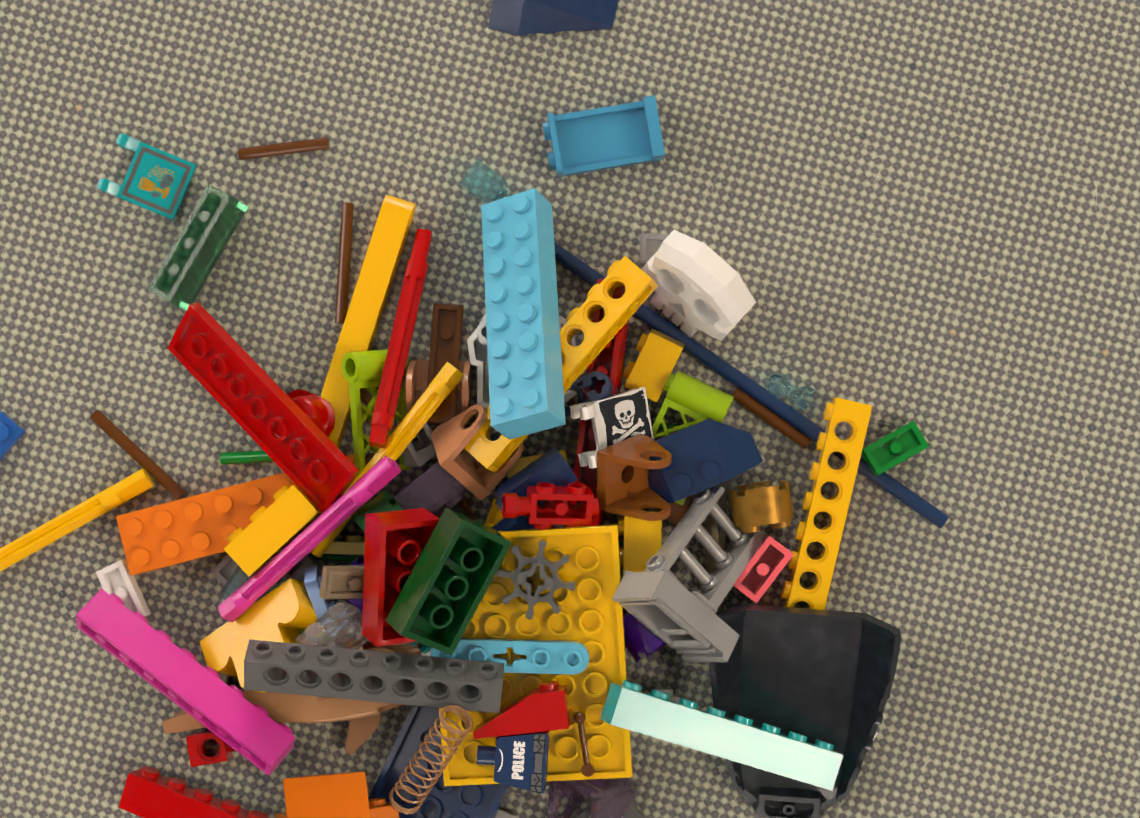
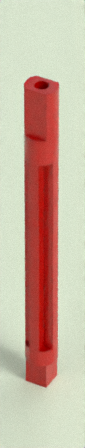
(400, 340)

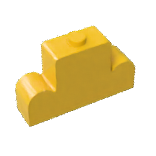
(271, 618)

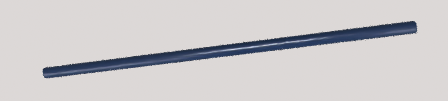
(755, 390)

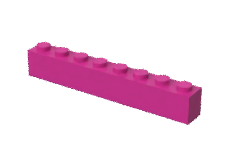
(185, 681)

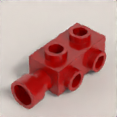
(555, 509)

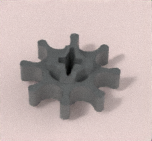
(520, 576)

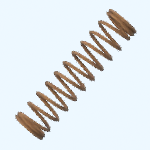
(443, 765)

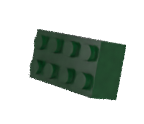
(448, 582)

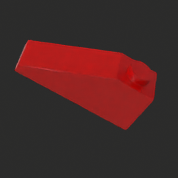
(536, 711)

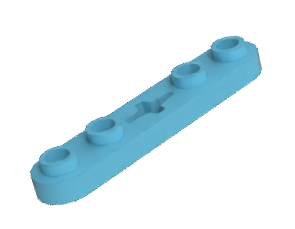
(542, 655)

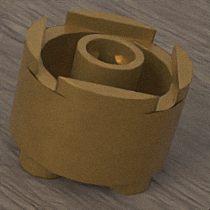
(761, 505)

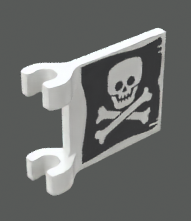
(614, 420)

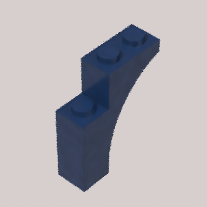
(548, 468)

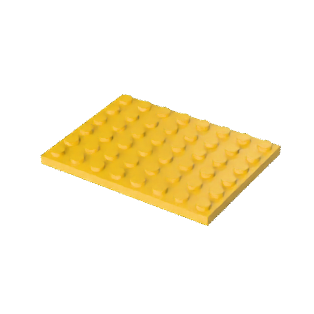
(584, 617)

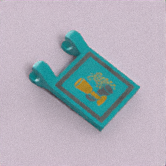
(153, 178)

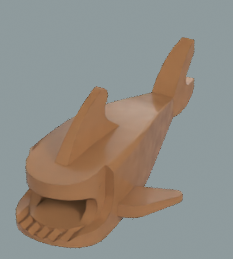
(294, 708)

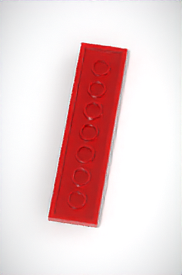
(261, 408)

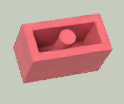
(762, 569)

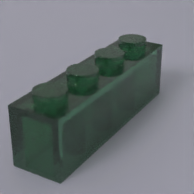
(197, 247)

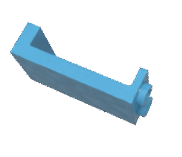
(604, 137)

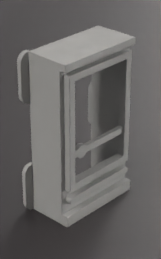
(677, 616)

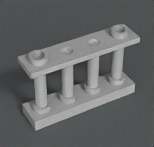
(728, 563)

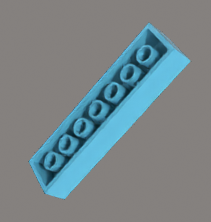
(522, 315)

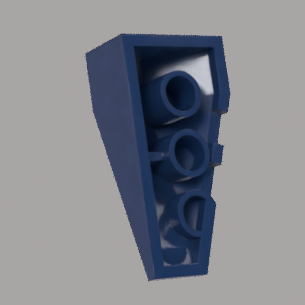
(551, 16)

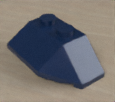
(702, 458)

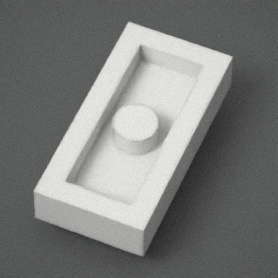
(117, 580)

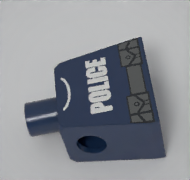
(518, 760)

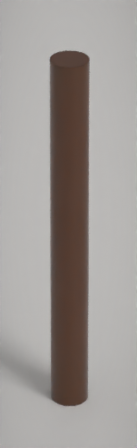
(344, 262)
(137, 454)

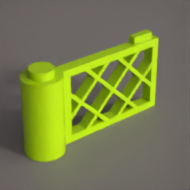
(365, 370)
(692, 399)

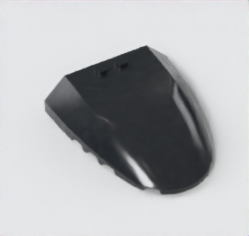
(808, 676)

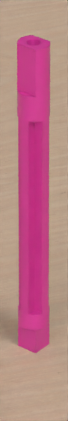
(307, 540)

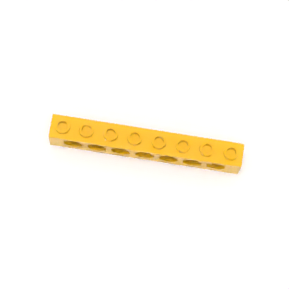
(577, 358)
(830, 536)

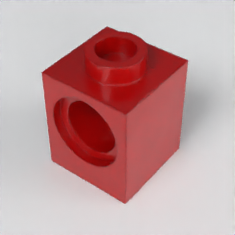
(198, 753)

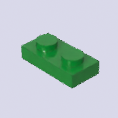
(894, 448)

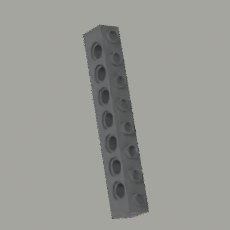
(373, 676)

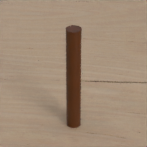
(283, 148)
(771, 418)

